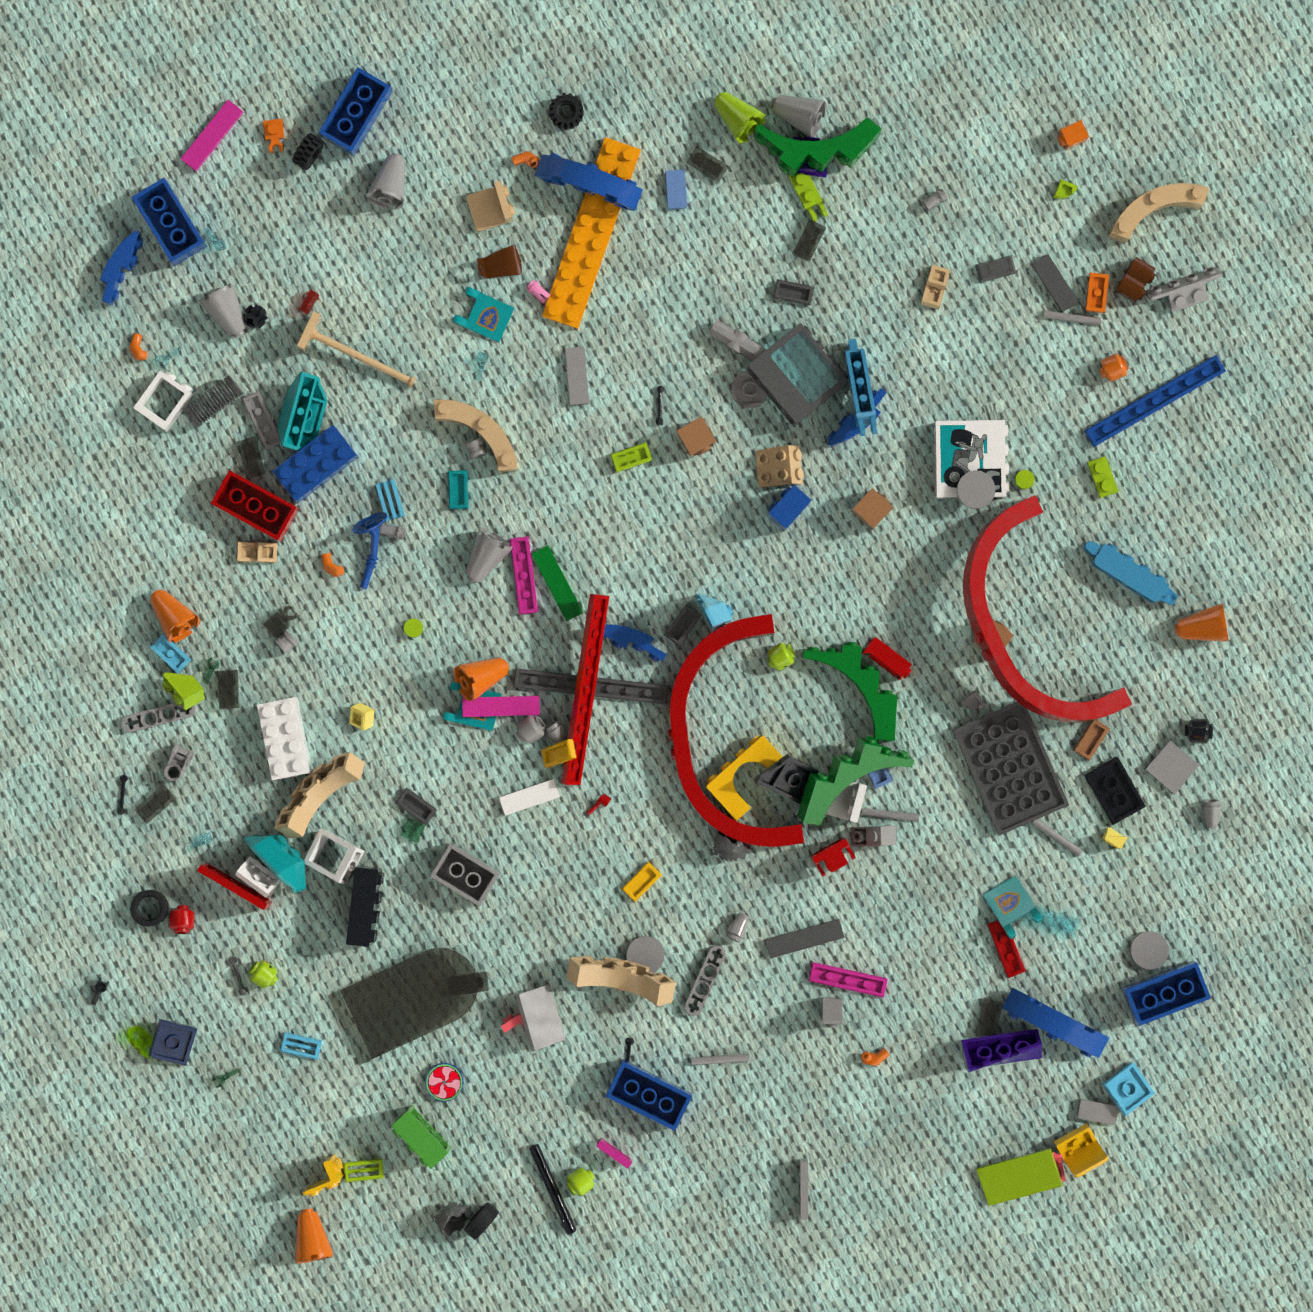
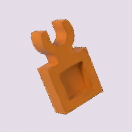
(274, 132)

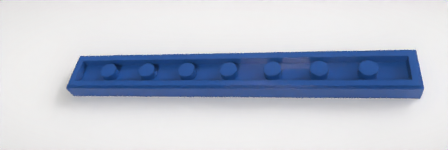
(1155, 401)

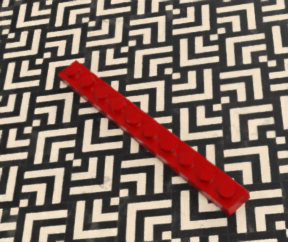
(585, 686)

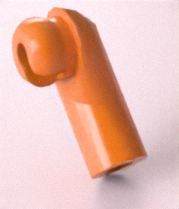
(527, 158)
(135, 348)
(330, 567)
(874, 1059)

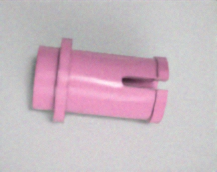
(537, 290)

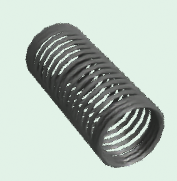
(195, 419)

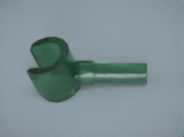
(211, 669)
(223, 1078)

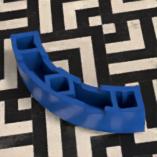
(589, 180)
(1055, 1023)

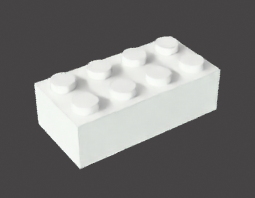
(284, 738)

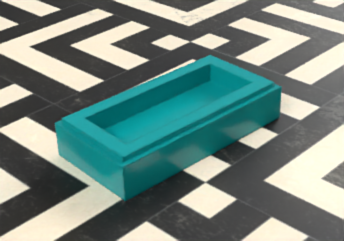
(458, 489)

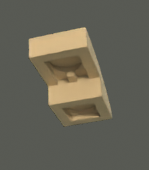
(935, 287)
(256, 552)

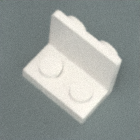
(848, 802)
(258, 877)

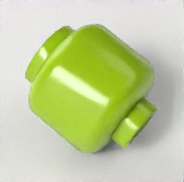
(781, 656)
(263, 974)
(580, 1181)

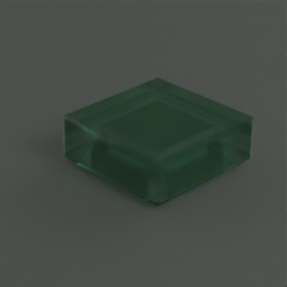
(413, 830)

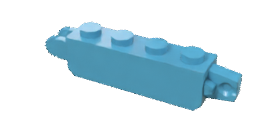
(860, 387)
(1130, 574)

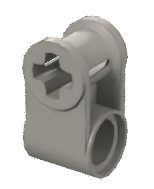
(179, 762)

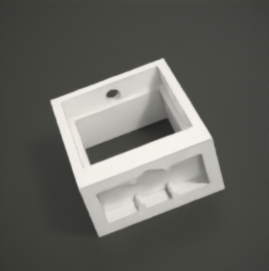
(167, 424)
(348, 863)

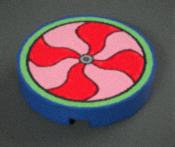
(444, 1082)

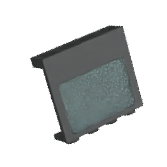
(797, 374)

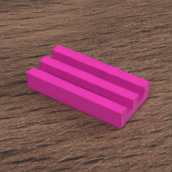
(614, 1153)

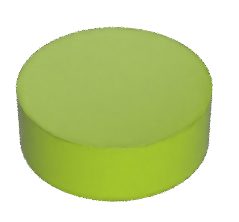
(1024, 479)
(413, 628)

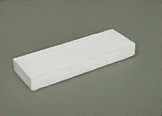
(529, 797)

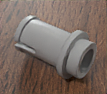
(935, 199)
(392, 531)

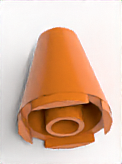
(173, 616)
(1204, 625)
(479, 676)
(311, 1238)

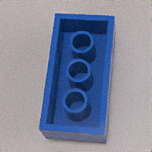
(355, 111)
(169, 221)
(315, 464)
(1166, 993)
(649, 1095)

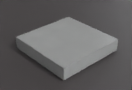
(1171, 767)

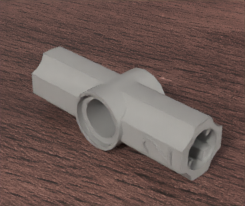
(736, 340)

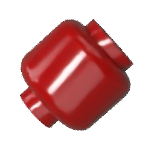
(181, 920)

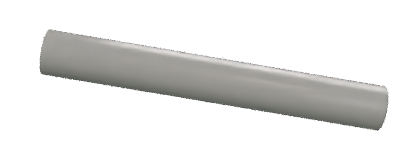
(1071, 317)
(889, 814)
(1057, 837)
(720, 1059)

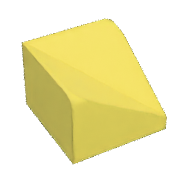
(361, 716)
(1114, 838)

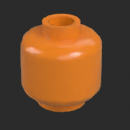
(1113, 367)

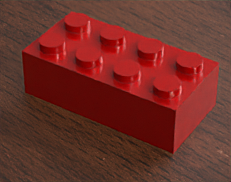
(255, 506)

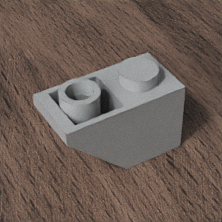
(873, 835)
(831, 1012)

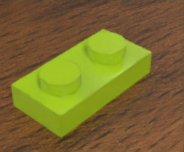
(1102, 477)

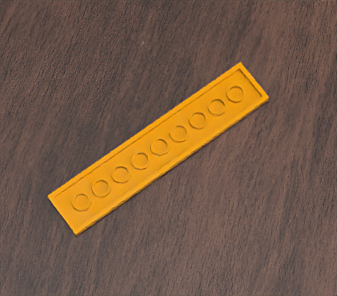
(588, 240)

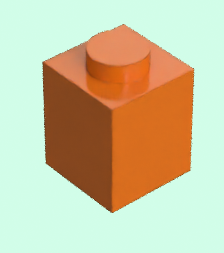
(1072, 135)

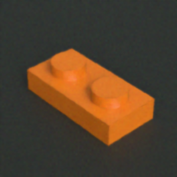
(1097, 292)

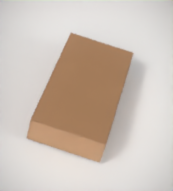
(1091, 739)

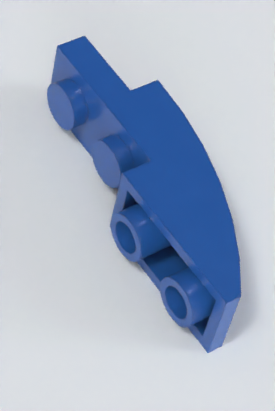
(122, 258)
(848, 424)
(623, 635)

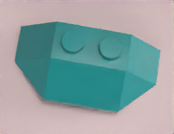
(302, 412)
(280, 859)

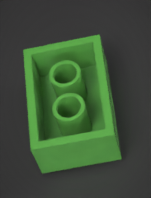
(420, 1137)

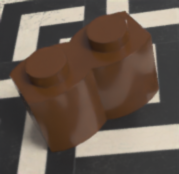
(1135, 280)

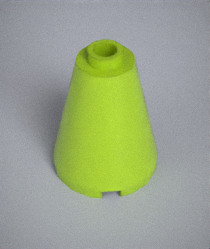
(738, 116)

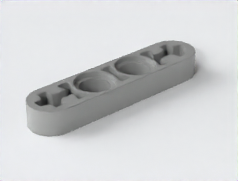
(159, 718)
(702, 979)

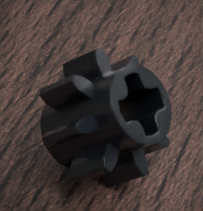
(255, 316)

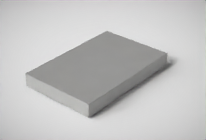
(540, 1017)

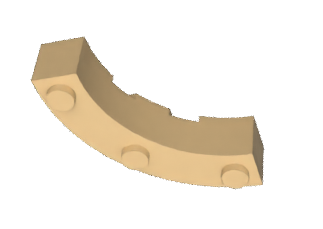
(1156, 199)
(482, 424)
(315, 790)
(623, 976)

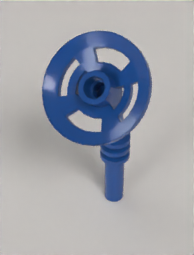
(370, 525)

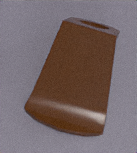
(501, 263)

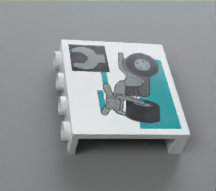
(966, 448)

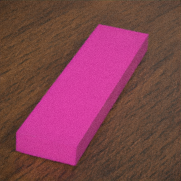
(212, 135)
(524, 575)
(501, 706)
(848, 979)

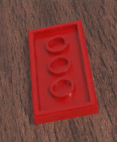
(235, 886)

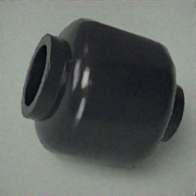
(1199, 731)

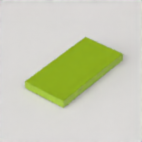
(1019, 1177)

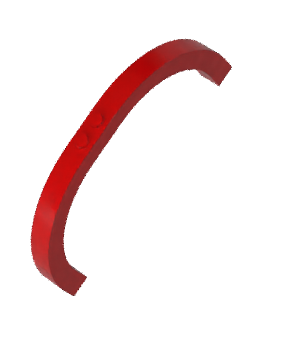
(723, 636)
(989, 638)

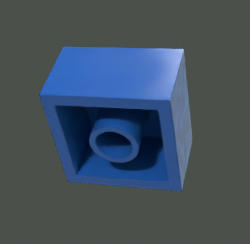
(789, 507)

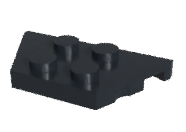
(787, 777)

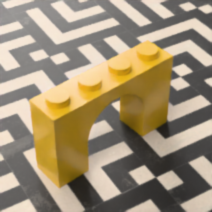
(722, 784)

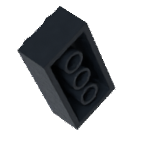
(363, 906)

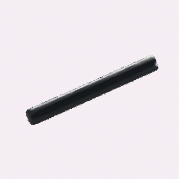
(552, 1189)

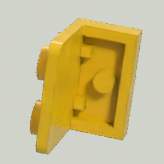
(1081, 1151)
(334, 1170)

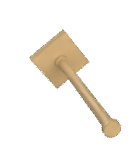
(312, 333)

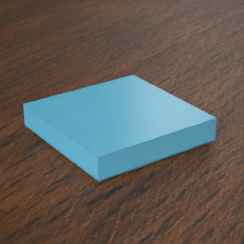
(1128, 1088)

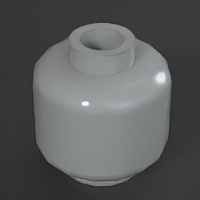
(530, 729)

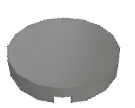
(747, 391)
(975, 489)
(1149, 950)
(647, 952)

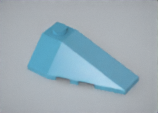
(714, 611)

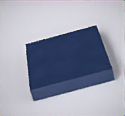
(172, 1042)

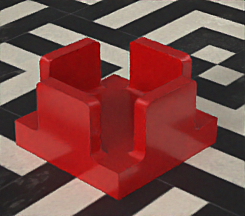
(832, 856)

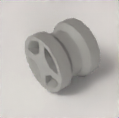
(476, 449)
(287, 642)

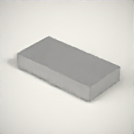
(1097, 1111)

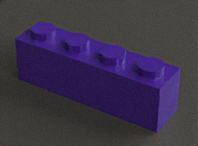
(1001, 1049)

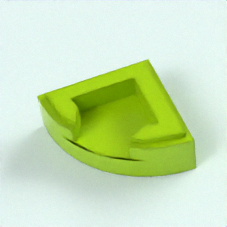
(1064, 190)

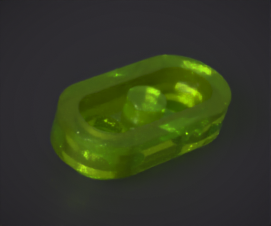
(145, 1039)

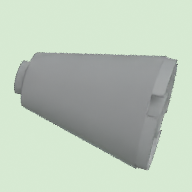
(800, 112)
(389, 183)
(225, 310)
(486, 555)

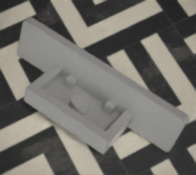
(1185, 291)

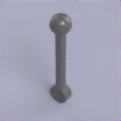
(242, 991)

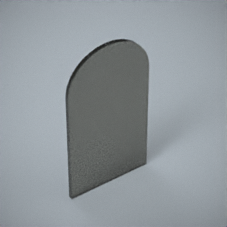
(405, 1001)

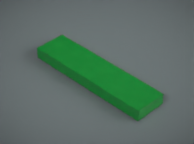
(557, 583)

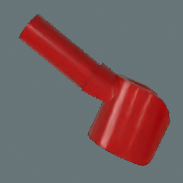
(603, 800)

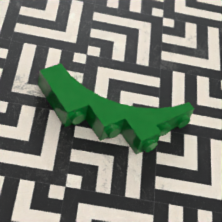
(819, 154)
(883, 705)
(844, 770)

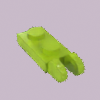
(808, 194)

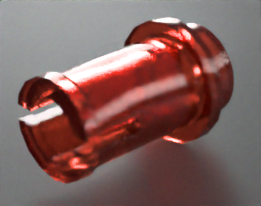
(309, 301)

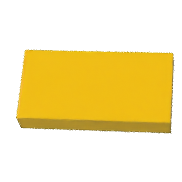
(558, 753)
(641, 881)

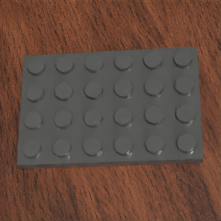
(1010, 767)

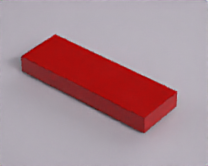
(1006, 950)

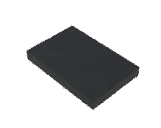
(1114, 790)

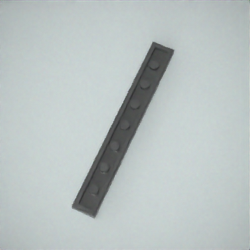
(604, 687)

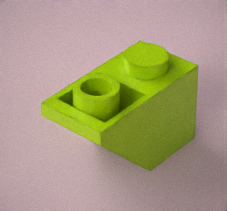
(184, 689)

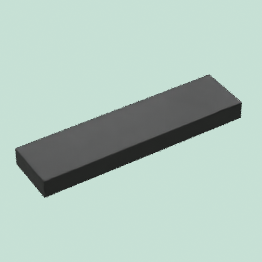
(804, 938)

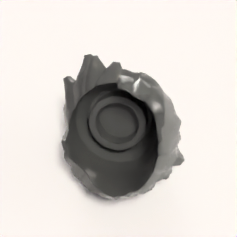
(729, 848)
(452, 1218)

